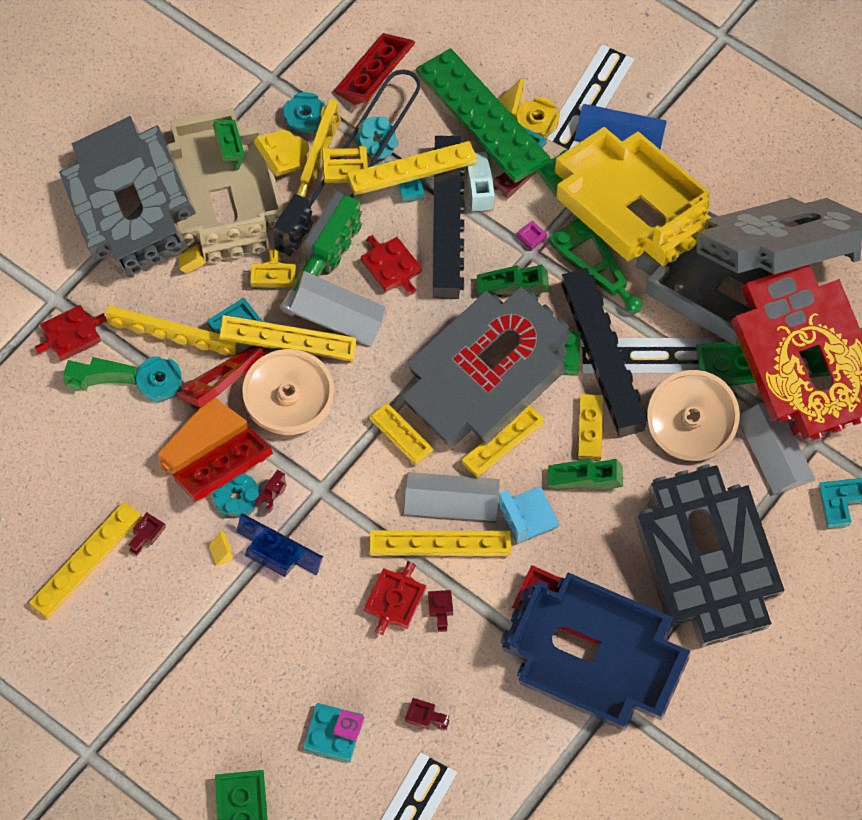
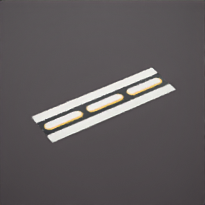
(594, 89)
(656, 354)
(420, 790)

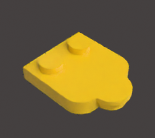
(283, 151)

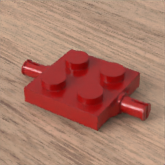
(391, 264)
(70, 332)
(395, 598)

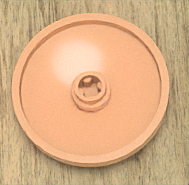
(288, 392)
(693, 415)

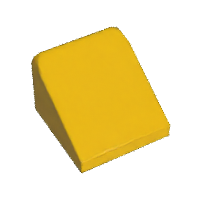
(191, 259)
(221, 549)

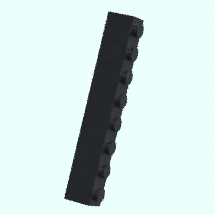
(448, 227)
(604, 353)

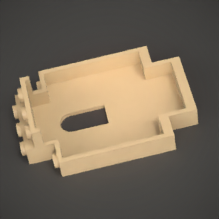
(205, 172)

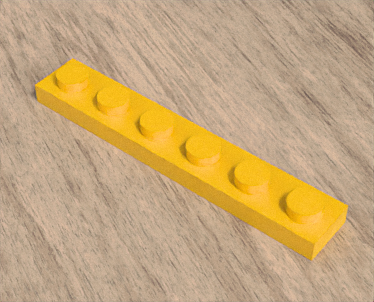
(411, 168)
(170, 330)
(287, 337)
(440, 543)
(85, 560)

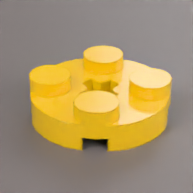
(539, 106)

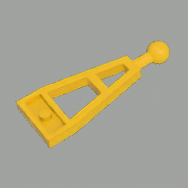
(327, 129)

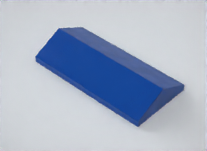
(619, 123)

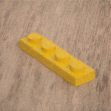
(486, 456)

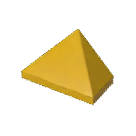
(512, 98)

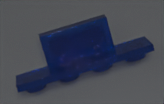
(275, 549)

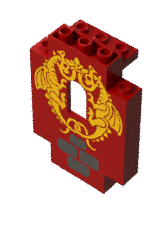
(790, 316)

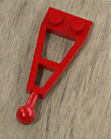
(199, 393)

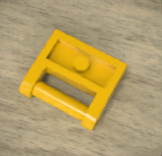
(336, 169)

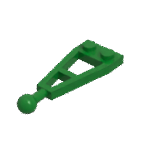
(575, 235)

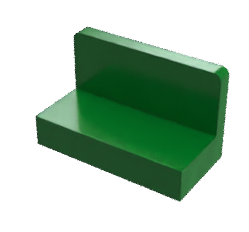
(229, 142)

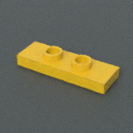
(590, 427)
(401, 433)

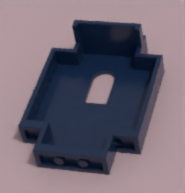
(630, 668)

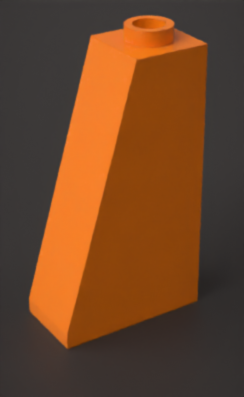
(201, 434)

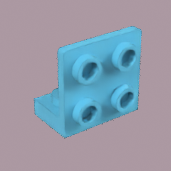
(527, 513)

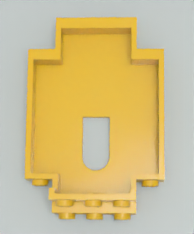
(610, 174)

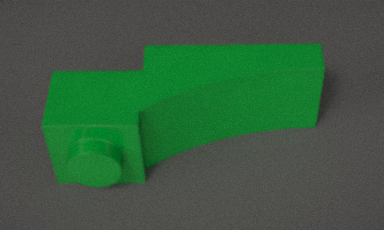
(512, 278)
(81, 375)
(586, 474)

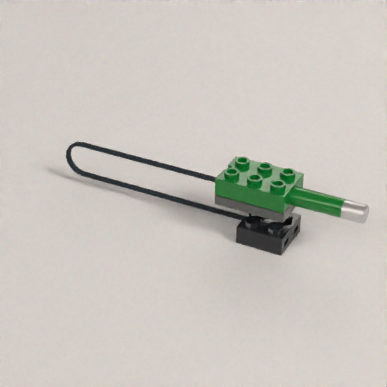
(338, 221)

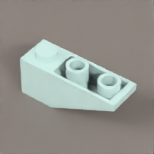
(480, 184)

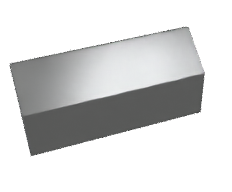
(337, 308)
(775, 450)
(451, 497)

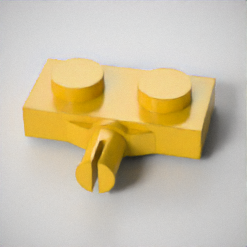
(273, 273)

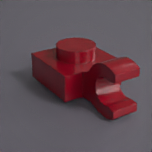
(274, 487)
(146, 530)
(441, 606)
(423, 713)

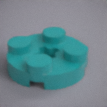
(295, 106)
(366, 132)
(159, 390)
(234, 506)

